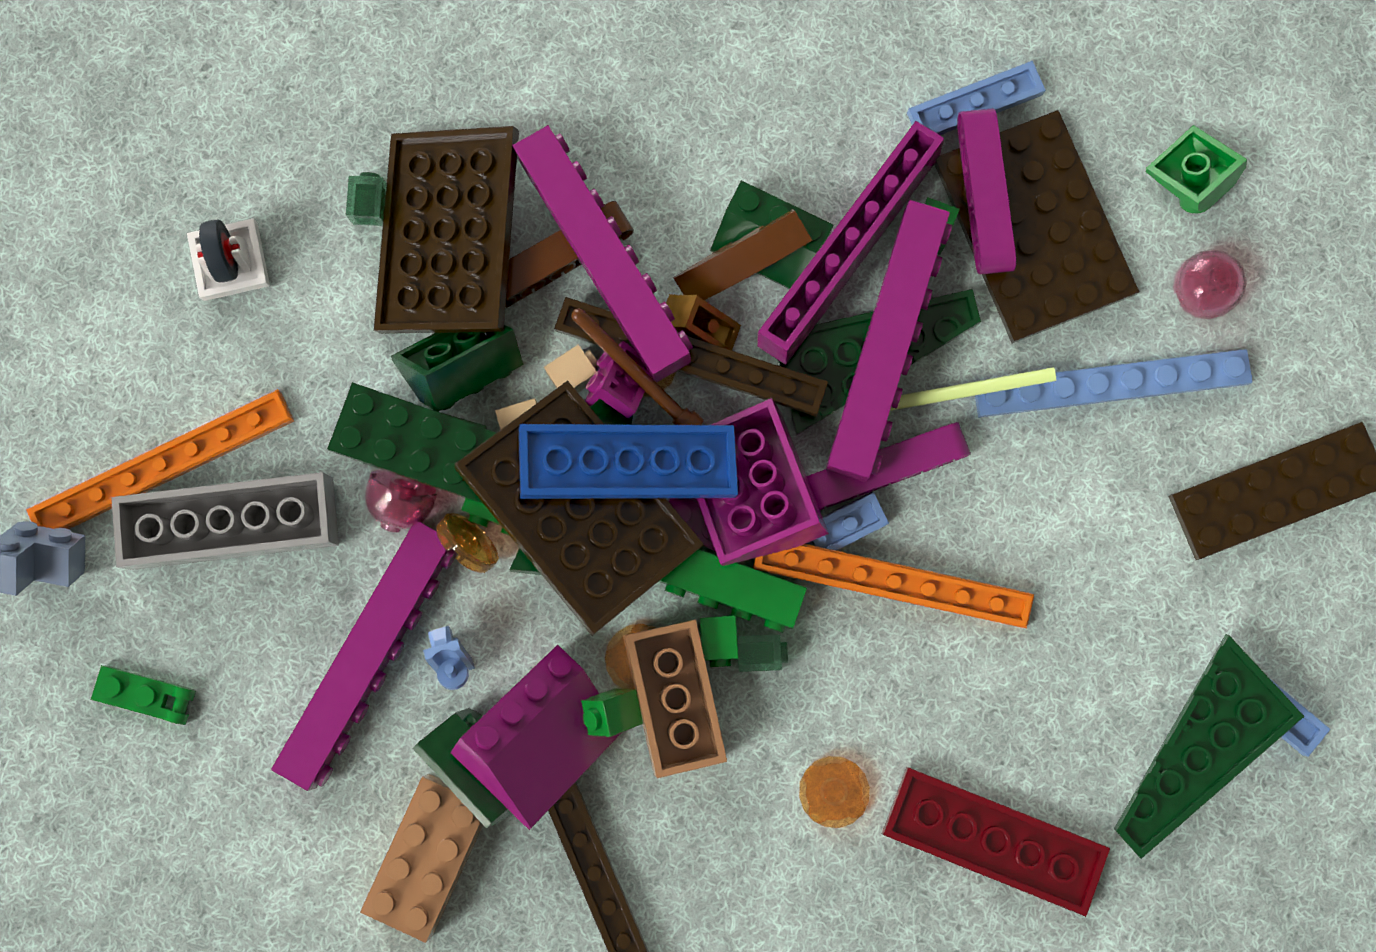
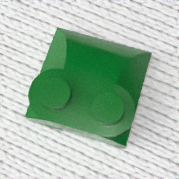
(1197, 170)

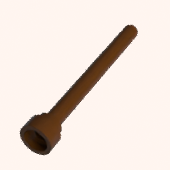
(679, 415)

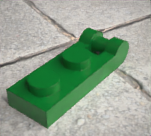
(142, 694)

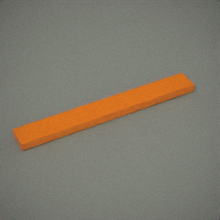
(164, 462)
(900, 583)

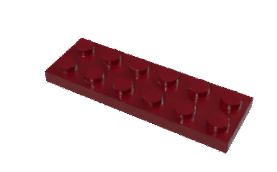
(996, 841)

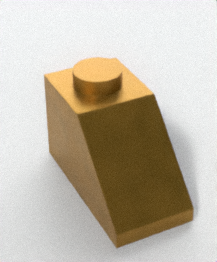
(702, 320)

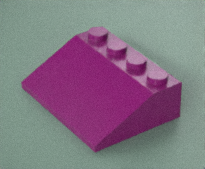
(774, 496)
(534, 739)

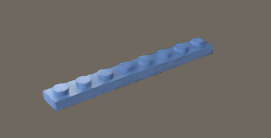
(1122, 383)

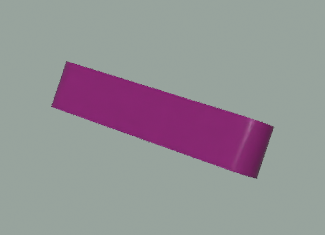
(986, 191)
(897, 464)

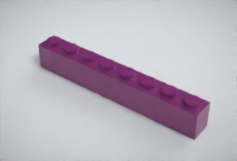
(850, 243)
(603, 254)
(888, 341)
(363, 658)

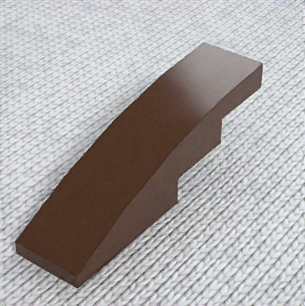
(744, 257)

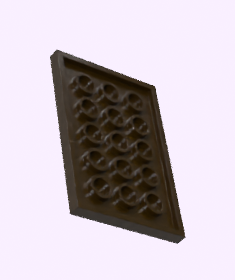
(446, 231)
(1060, 232)
(588, 549)

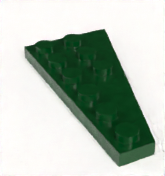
(835, 348)
(1218, 734)

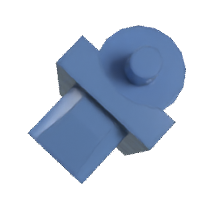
(448, 658)

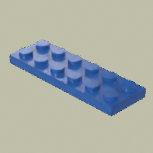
(627, 461)

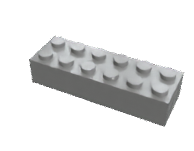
(224, 521)

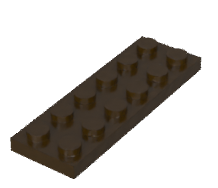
(1277, 491)

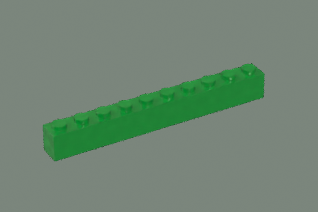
(701, 574)

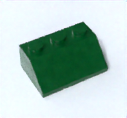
(757, 208)
(457, 364)
(436, 753)

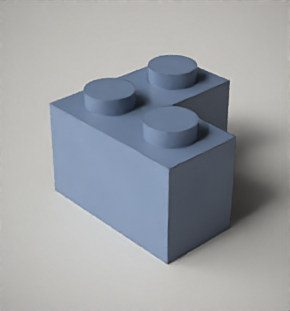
(40, 555)

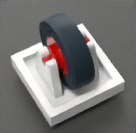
(227, 258)

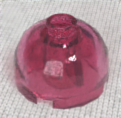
(1210, 284)
(398, 501)

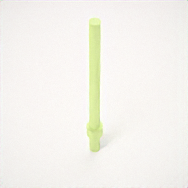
(976, 388)

